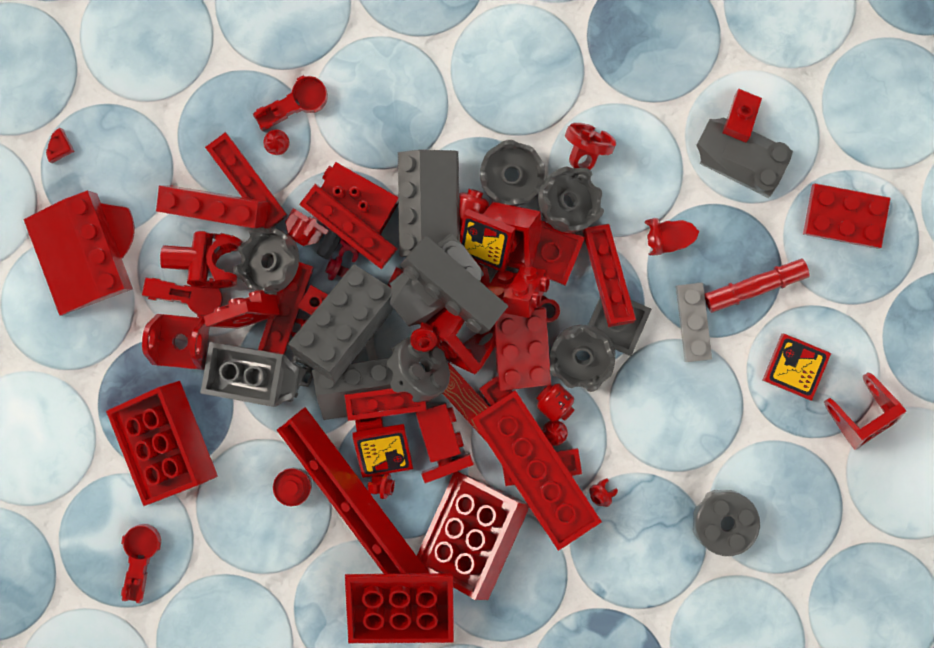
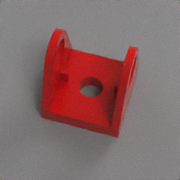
(161, 346)
(465, 355)
(889, 404)

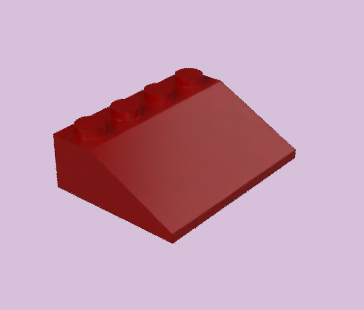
(77, 252)
(161, 443)
(472, 534)
(400, 608)

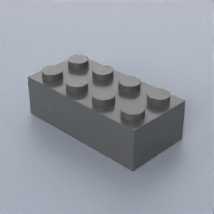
(343, 323)

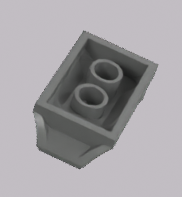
(752, 164)
(410, 297)
(249, 375)

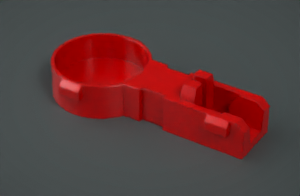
(307, 90)
(201, 300)
(139, 540)

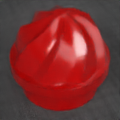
(276, 142)
(555, 432)

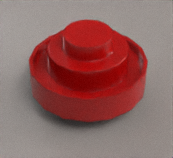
(292, 487)

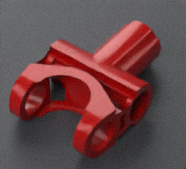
(201, 258)

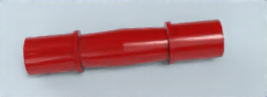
(757, 285)

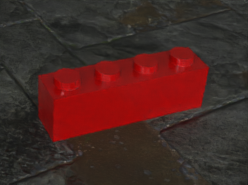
(212, 206)

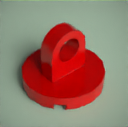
(589, 143)

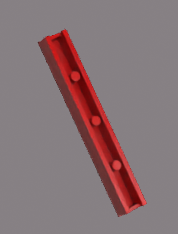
(349, 495)

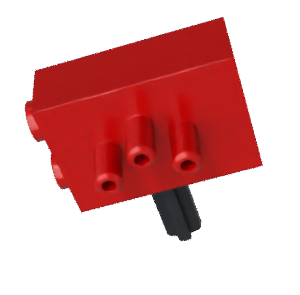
(361, 197)

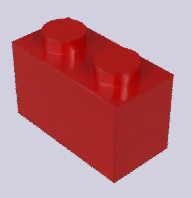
(439, 432)

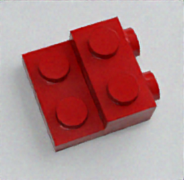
(520, 290)
(244, 311)

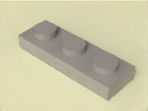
(693, 322)

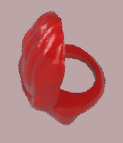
(670, 235)

